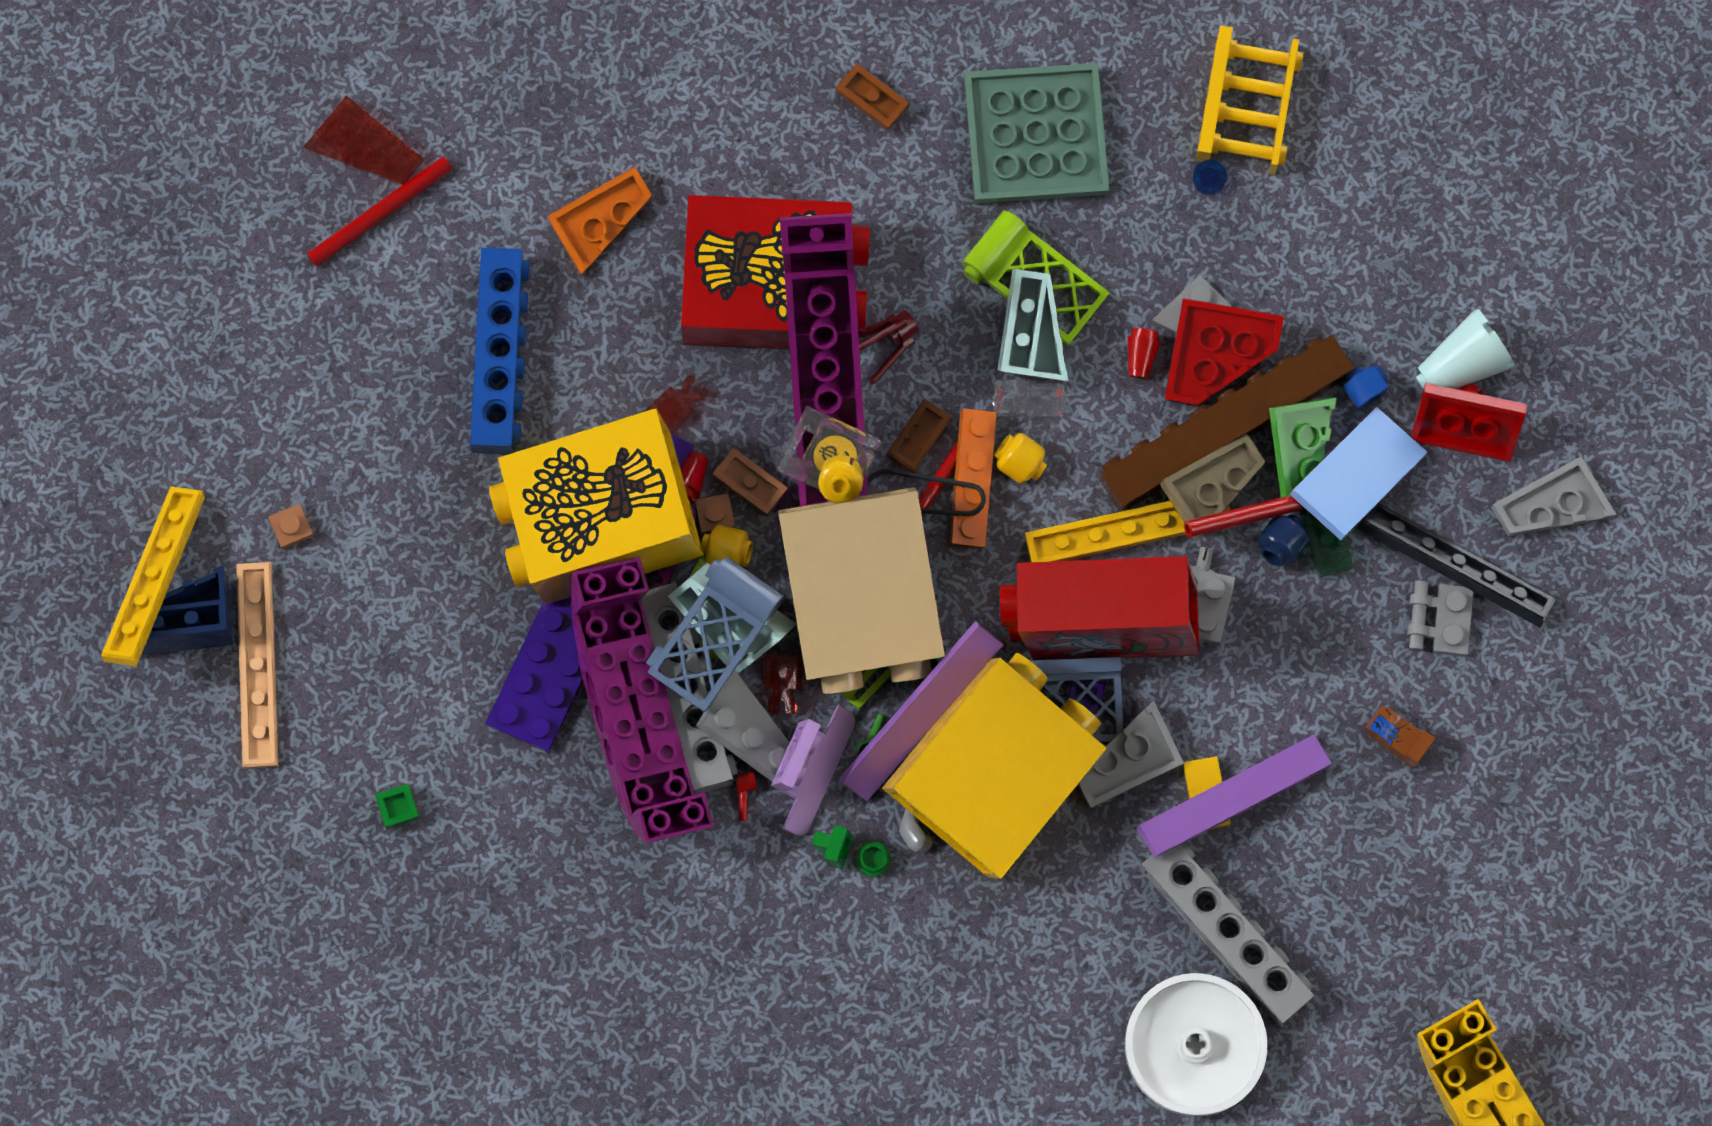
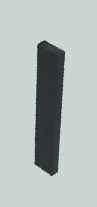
(1457, 564)

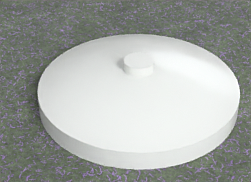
(1196, 1044)

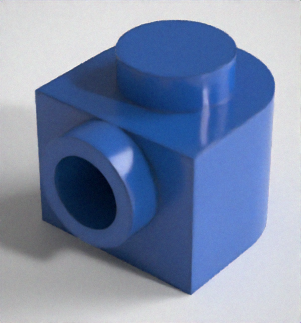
(1366, 385)

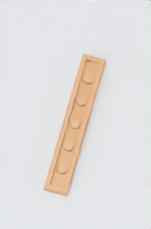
(257, 665)

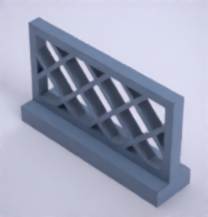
(1087, 669)

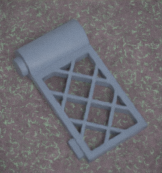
(741, 594)

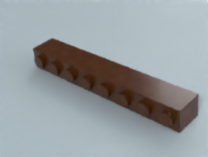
(1236, 414)

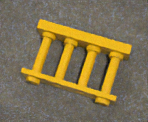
(1218, 111)

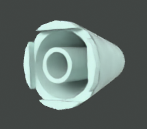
(1466, 355)

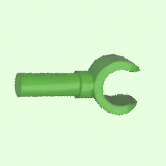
(874, 731)

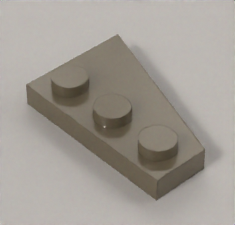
(1214, 480)

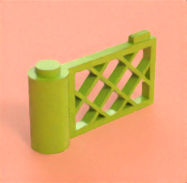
(1004, 244)

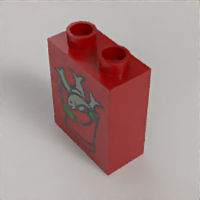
(1103, 608)

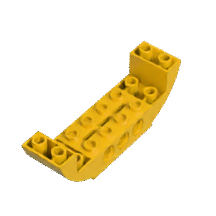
(1473, 1073)

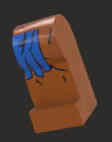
(1399, 736)

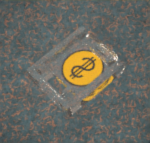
(829, 440)

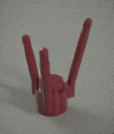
(897, 329)

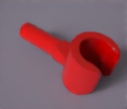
(745, 783)

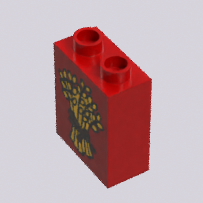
(737, 269)

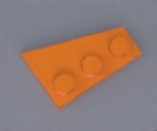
(598, 217)

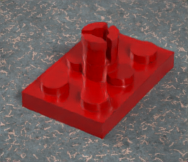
(1468, 421)

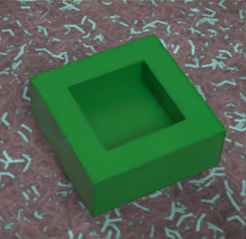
(397, 806)

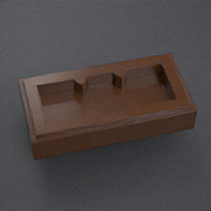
(919, 436)

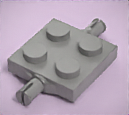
(1213, 600)

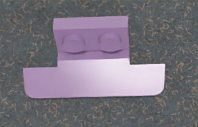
(810, 767)

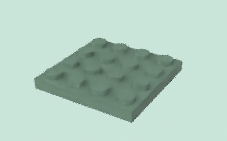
(1036, 133)

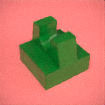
(835, 845)

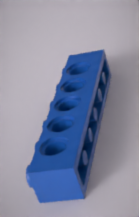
(496, 266)

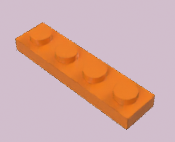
(972, 466)

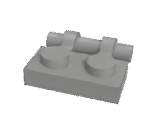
(1452, 619)

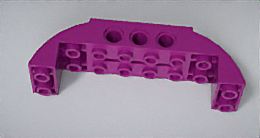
(632, 705)

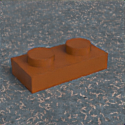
(872, 97)

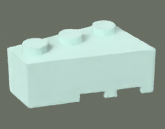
(1031, 328)
(772, 632)

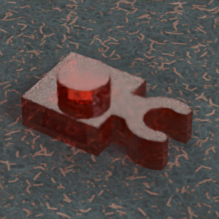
(676, 406)
(782, 676)

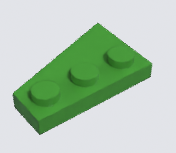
(1300, 439)

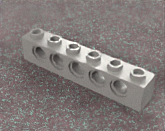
(703, 775)
(1277, 1004)

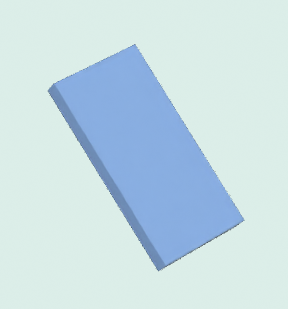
(1358, 473)

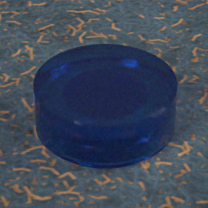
(1209, 177)

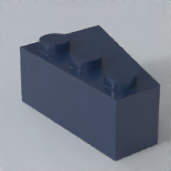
(193, 616)

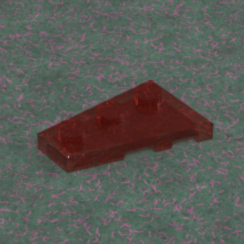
(364, 143)

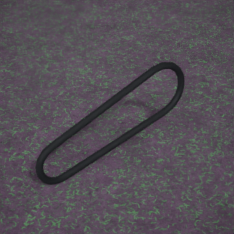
(940, 480)

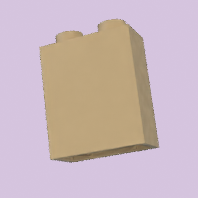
(862, 588)

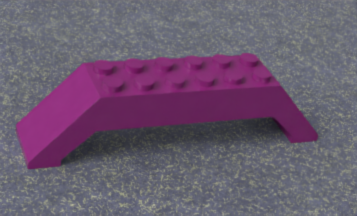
(822, 325)

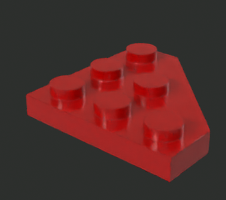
(1217, 347)

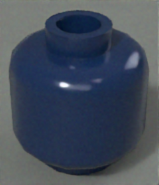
(1283, 540)

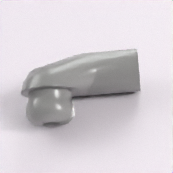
(913, 834)

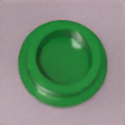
(873, 859)

